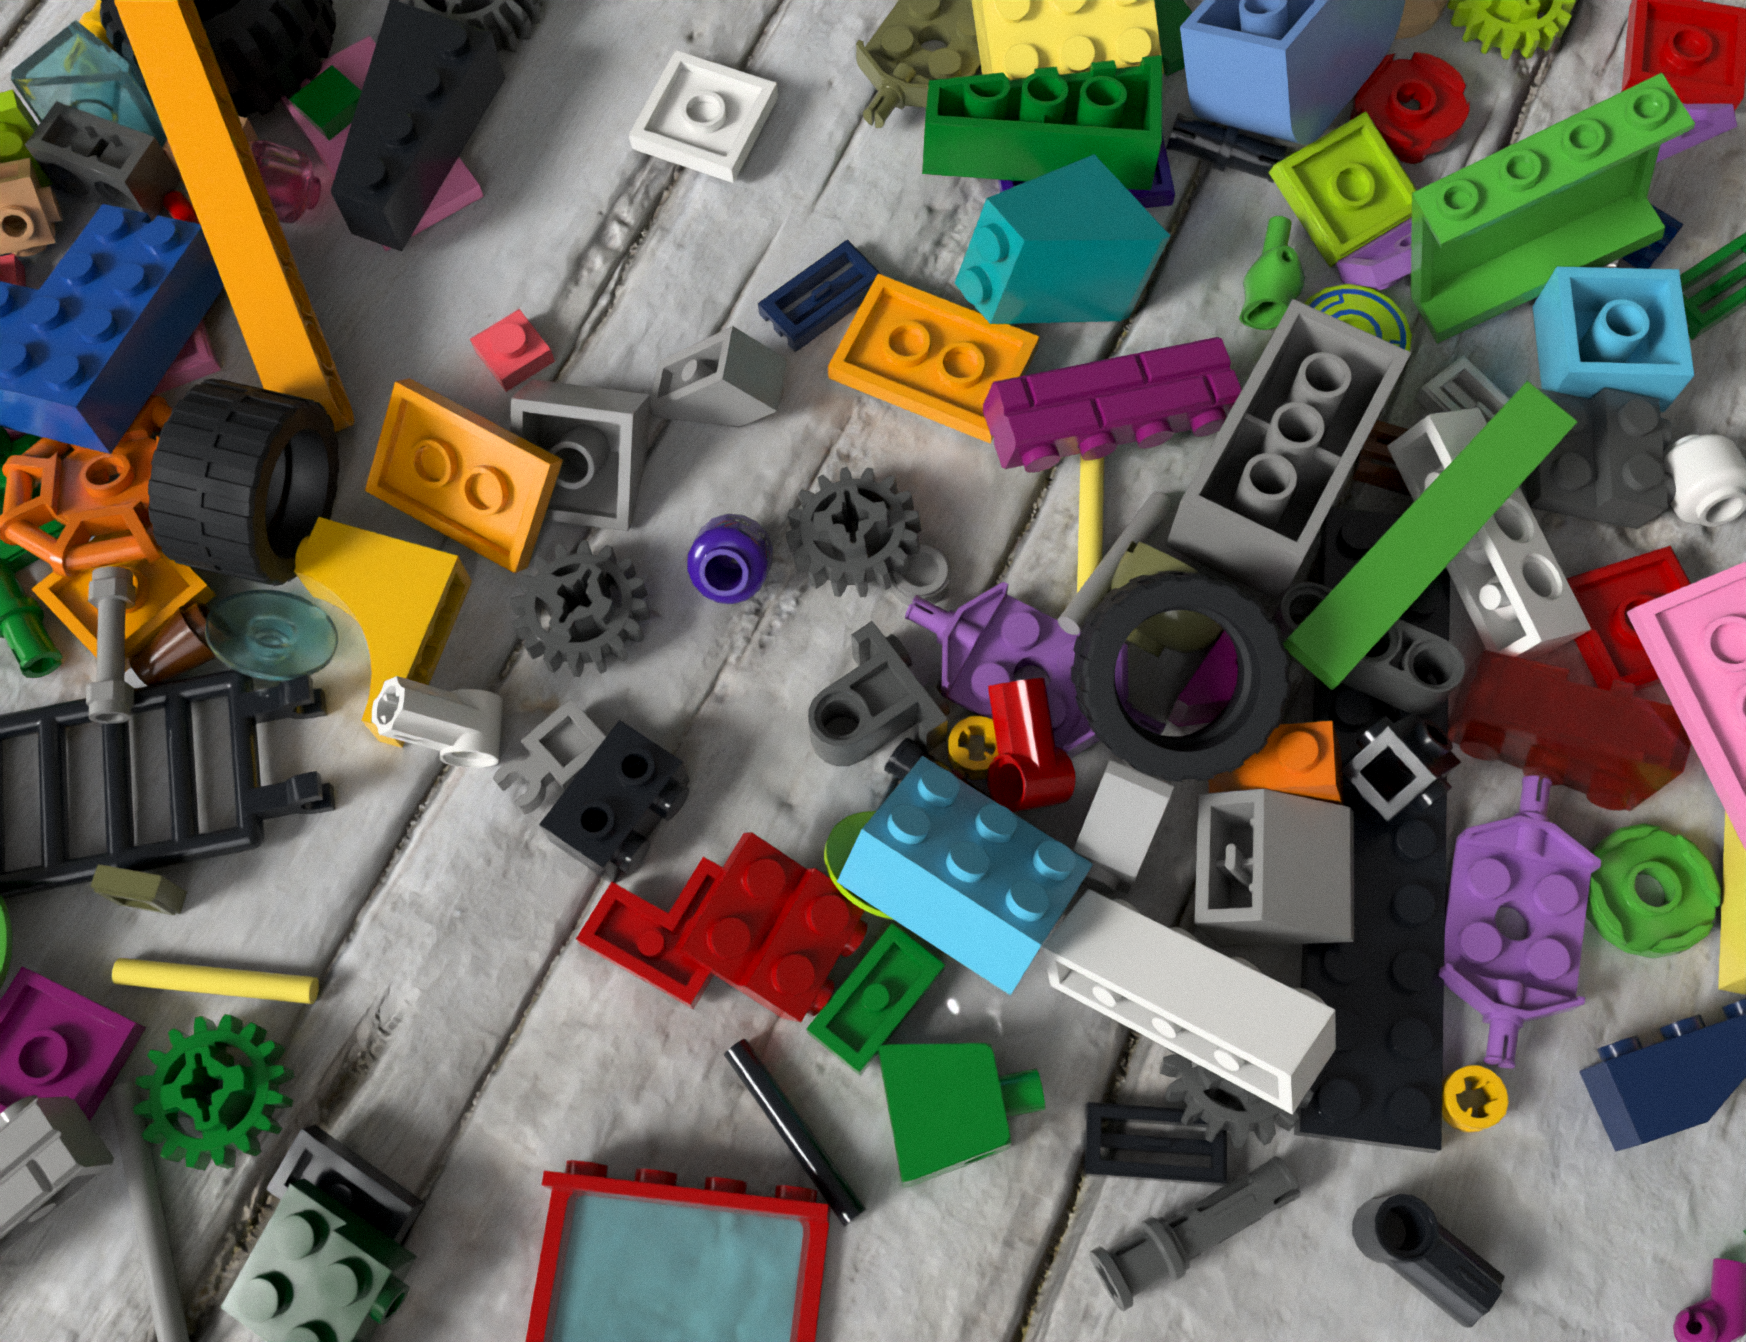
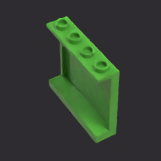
(1546, 202)

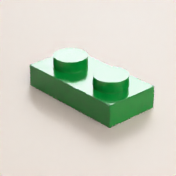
(875, 999)

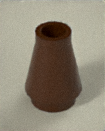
(175, 647)

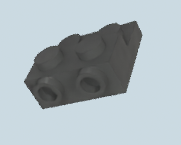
(1608, 462)

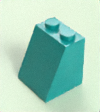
(1061, 249)

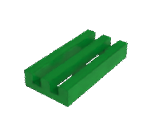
(1702, 322)

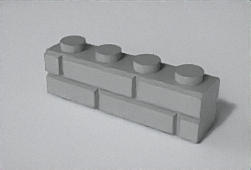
(44, 1162)

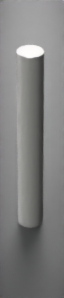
(1099, 582)

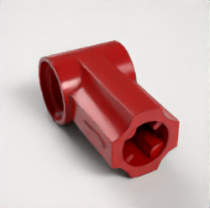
(1028, 765)

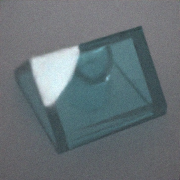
(87, 76)

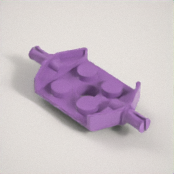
(996, 638)
(1544, 878)

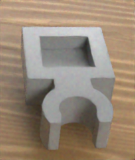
(557, 752)

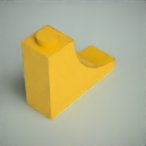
(394, 590)

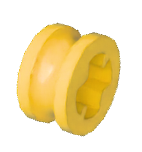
(959, 756)
(1488, 1113)

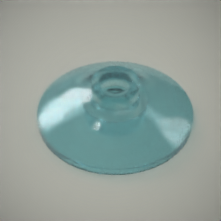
(271, 635)

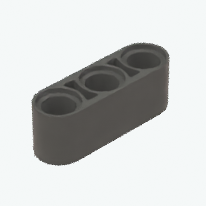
(1399, 651)

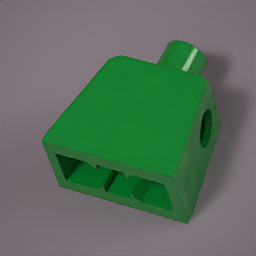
(951, 1105)

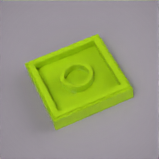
(1346, 188)

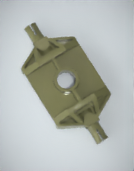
(900, 64)

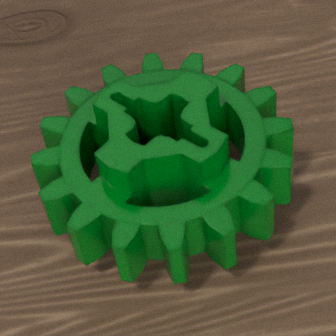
(193, 1072)

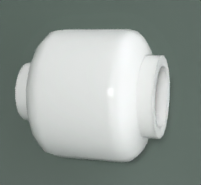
(1707, 479)

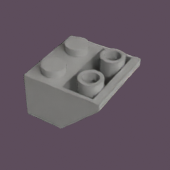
(1274, 869)

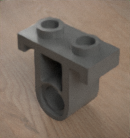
(880, 698)

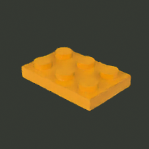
(929, 355)
(462, 475)

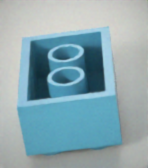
(964, 873)

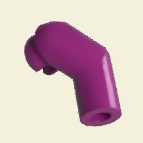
(1721, 1314)

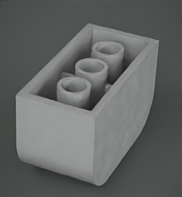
(1286, 449)

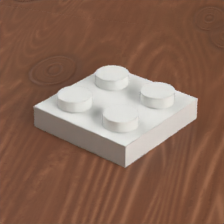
(704, 116)

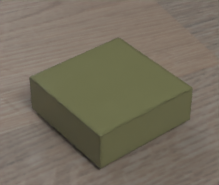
(138, 890)

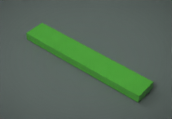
(1428, 535)

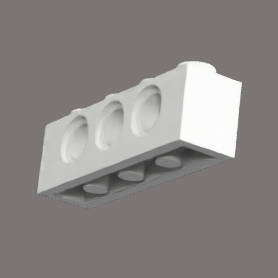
(1507, 566)

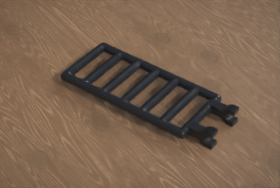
(252, 801)

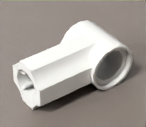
(456, 723)

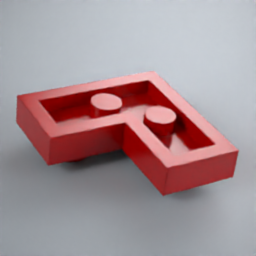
(644, 936)

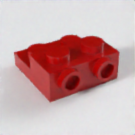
(773, 929)

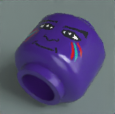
(730, 558)

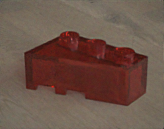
(1569, 732)

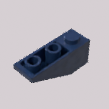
(1671, 1083)

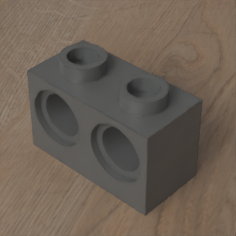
(102, 160)

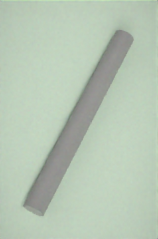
(148, 1215)

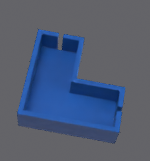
(102, 327)

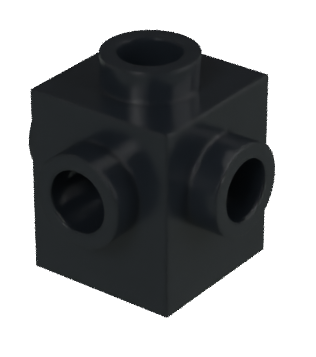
(1402, 765)

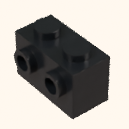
(617, 803)

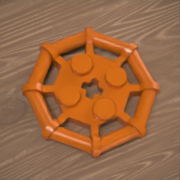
(80, 499)

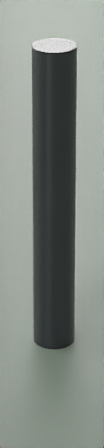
(795, 1132)

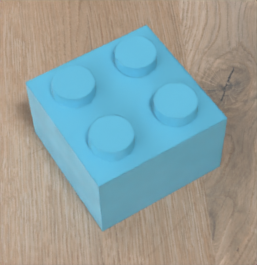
(1613, 332)

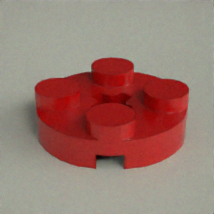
(1441, 110)

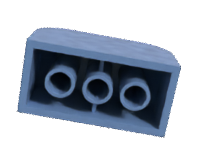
(1283, 62)

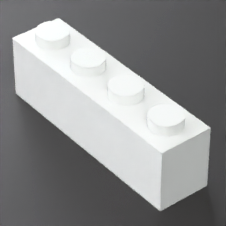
(1192, 999)

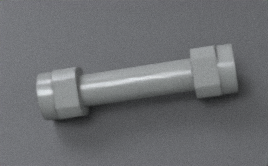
(110, 696)

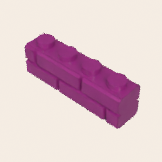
(1111, 404)

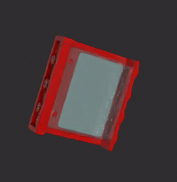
(676, 1260)

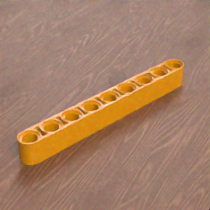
(233, 203)

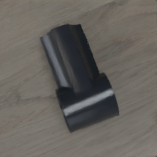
(1429, 1258)

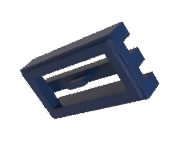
(827, 303)

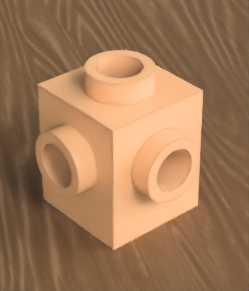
(25, 210)

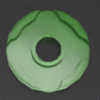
(1687, 885)

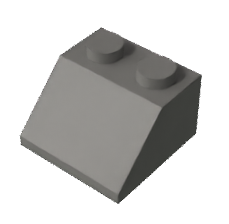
(601, 446)

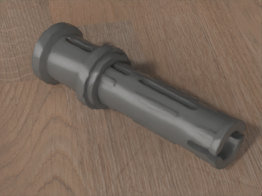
(1169, 1244)

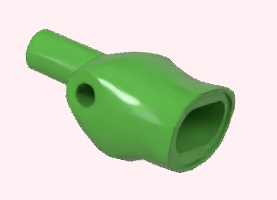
(1272, 278)

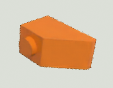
(1295, 761)

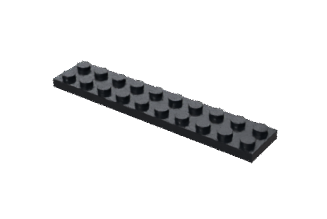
(1385, 984)

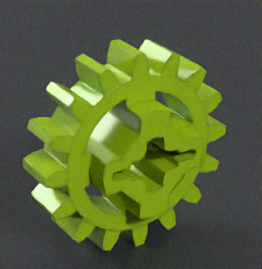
(1512, 23)

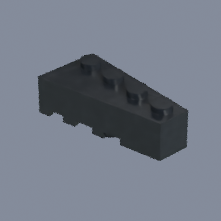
(412, 120)

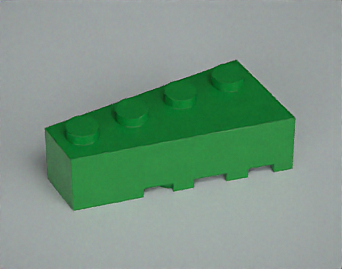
(1046, 122)

